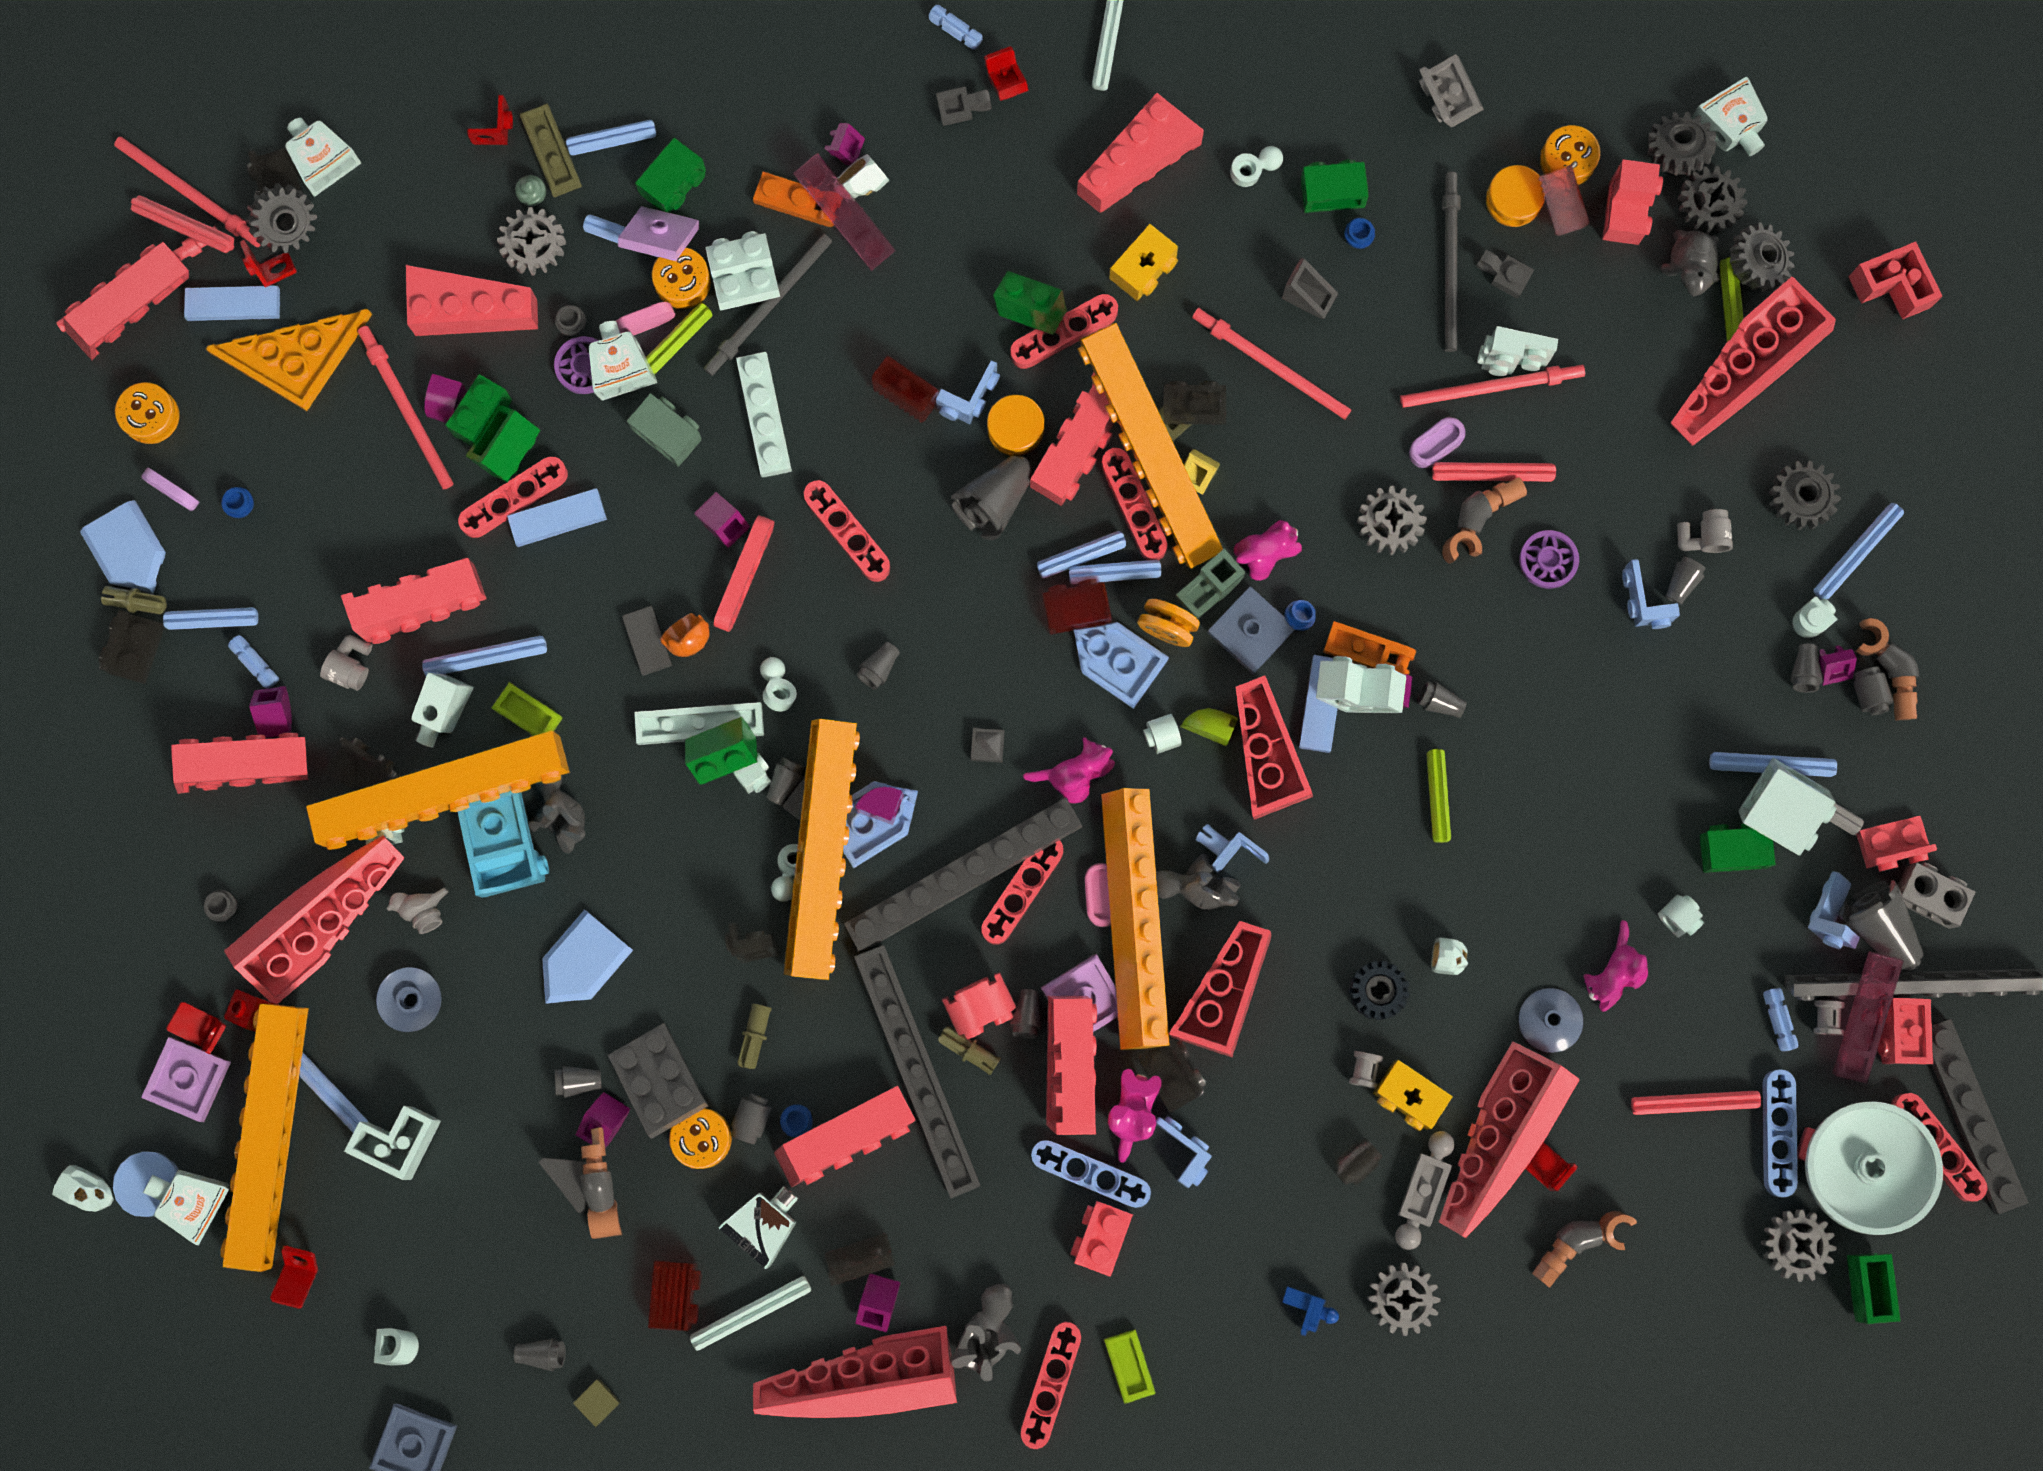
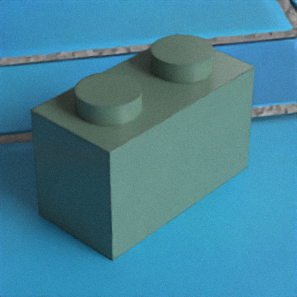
(665, 429)

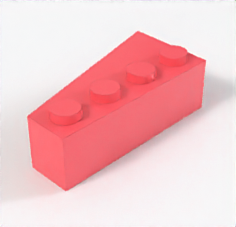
(1077, 444)
(1270, 757)
(1222, 1000)
(844, 1136)

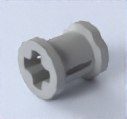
(1829, 1018)
(1365, 1069)

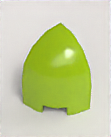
(1211, 724)

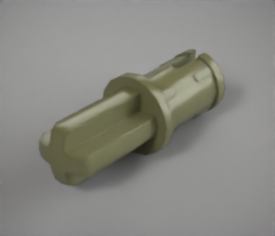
(134, 600)
(754, 1036)
(969, 1050)

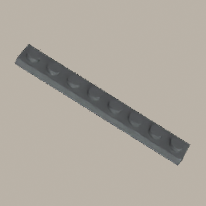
(963, 875)
(1927, 983)
(917, 1071)

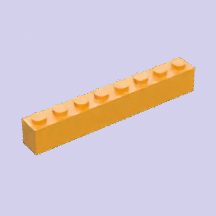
(1151, 445)
(437, 790)
(821, 849)
(1135, 919)
(264, 1137)

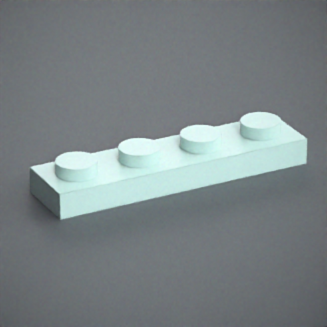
(764, 414)
(682, 723)

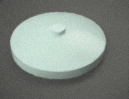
(1874, 1168)

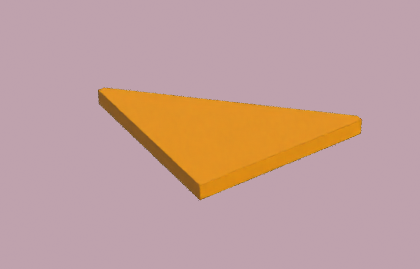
(294, 358)

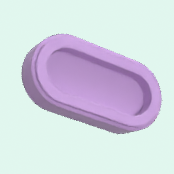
(1437, 442)
(169, 489)

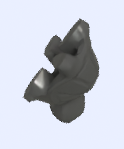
(1695, 258)
(560, 814)
(1199, 885)
(986, 1334)

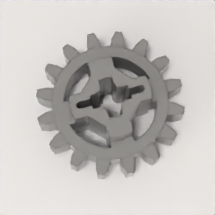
(520, 234)
(1379, 520)
(1787, 1254)
(1403, 1315)

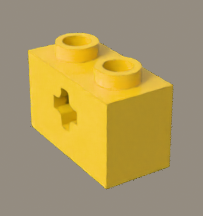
(1148, 247)
(1430, 1097)

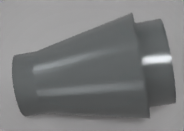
(1685, 578)
(877, 667)
(1806, 671)
(1439, 699)
(784, 780)
(1026, 1017)
(575, 1080)
(541, 1354)

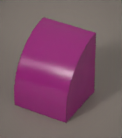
(443, 397)
(722, 519)
(271, 711)
(881, 804)
(604, 1113)
(877, 1302)

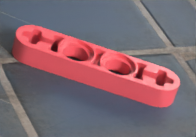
(1066, 334)
(516, 502)
(1138, 503)
(845, 532)
(743, 573)
(1026, 892)
(1947, 1143)
(1053, 1385)

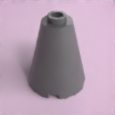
(993, 496)
(1884, 923)

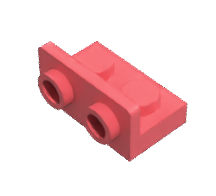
(1895, 842)
(1907, 1033)
(1102, 1238)

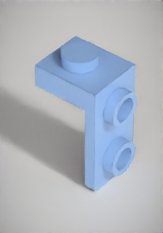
(955, 408)
(1657, 616)
(1825, 915)
(1195, 1169)

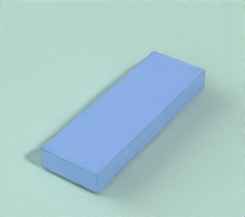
(232, 303)
(557, 517)
(1318, 716)

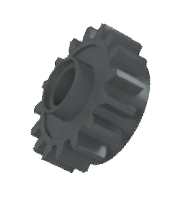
(1681, 144)
(292, 228)
(1761, 257)
(1815, 484)

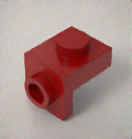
(1005, 73)

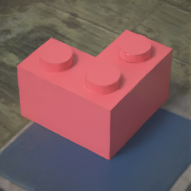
(1629, 200)
(1902, 275)

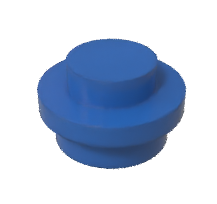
(1359, 233)
(237, 502)
(1300, 615)
(796, 1120)

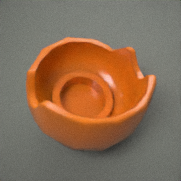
(686, 636)

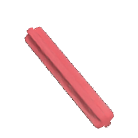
(182, 224)
(1493, 471)
(1695, 1102)

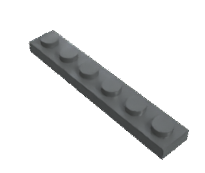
(1974, 1119)

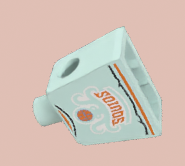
(1735, 117)
(319, 154)
(618, 363)
(187, 1202)

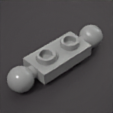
(1424, 1190)

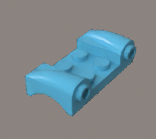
(500, 846)

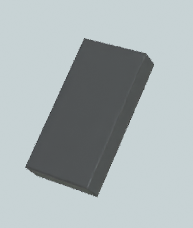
(645, 640)

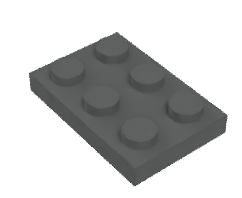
(657, 1080)

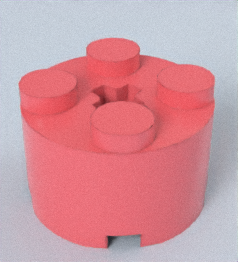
(979, 1005)

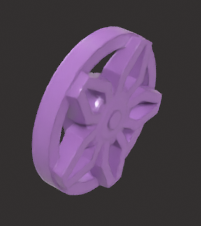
(579, 365)
(1549, 559)

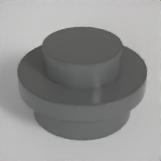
(570, 320)
(220, 905)

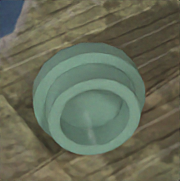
(530, 190)

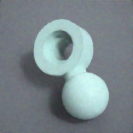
(1269, 159)
(773, 670)
(783, 886)

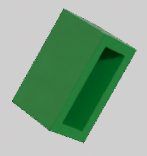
(671, 177)
(1334, 186)
(1030, 302)
(476, 409)
(503, 443)
(721, 750)
(1735, 849)
(1873, 1288)

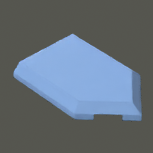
(126, 547)
(1118, 660)
(871, 835)
(582, 960)

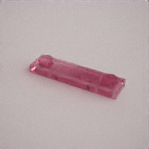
(844, 212)
(1868, 1017)

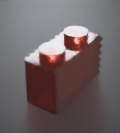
(1564, 200)
(905, 389)
(1076, 606)
(674, 1295)

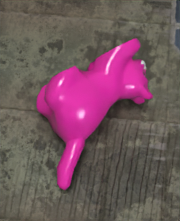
(1264, 550)
(1074, 775)
(1623, 970)
(1132, 1117)

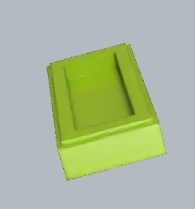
(526, 711)
(1129, 1366)

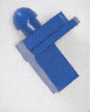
(1314, 1308)

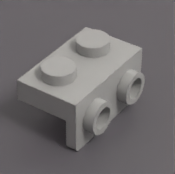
(1451, 91)

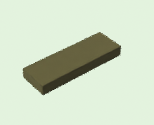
(550, 150)

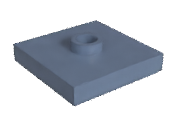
(1251, 630)
(412, 1442)

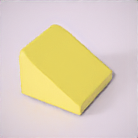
(1200, 470)

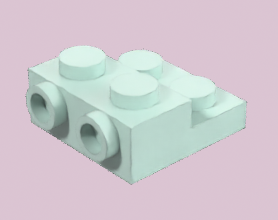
(742, 270)
(1511, 348)

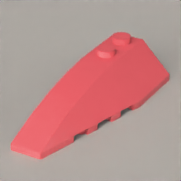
(1756, 356)
(305, 926)
(1511, 1126)
(883, 1378)

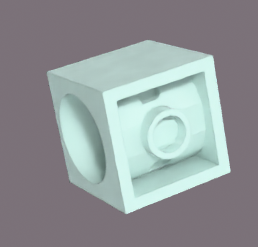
(1787, 807)

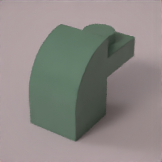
(1212, 584)

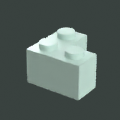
(1360, 688)
(398, 1150)

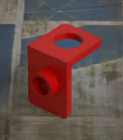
(499, 134)
(264, 270)
(243, 1008)
(196, 1026)
(1550, 1168)
(295, 1278)

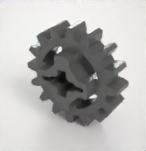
(1699, 192)

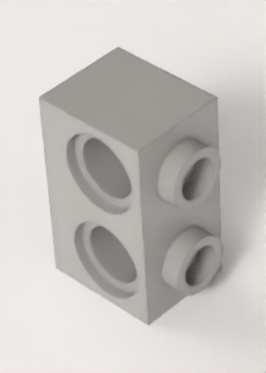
(1931, 902)

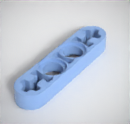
(1785, 1133)
(1089, 1177)

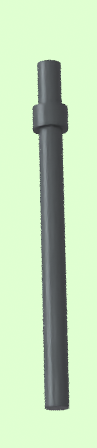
(1451, 204)
(728, 348)

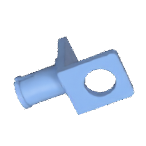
(1227, 848)

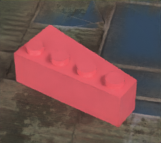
(1141, 150)
(124, 298)
(464, 304)
(414, 601)
(238, 761)
(1071, 1065)

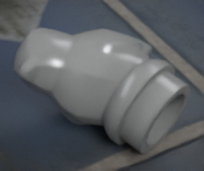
(418, 909)

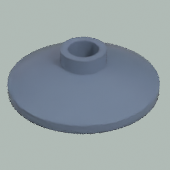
(393, 996)
(1535, 1024)

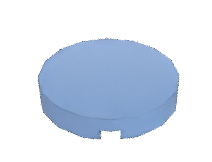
(134, 1176)

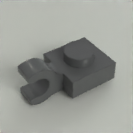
(956, 105)
(1509, 275)

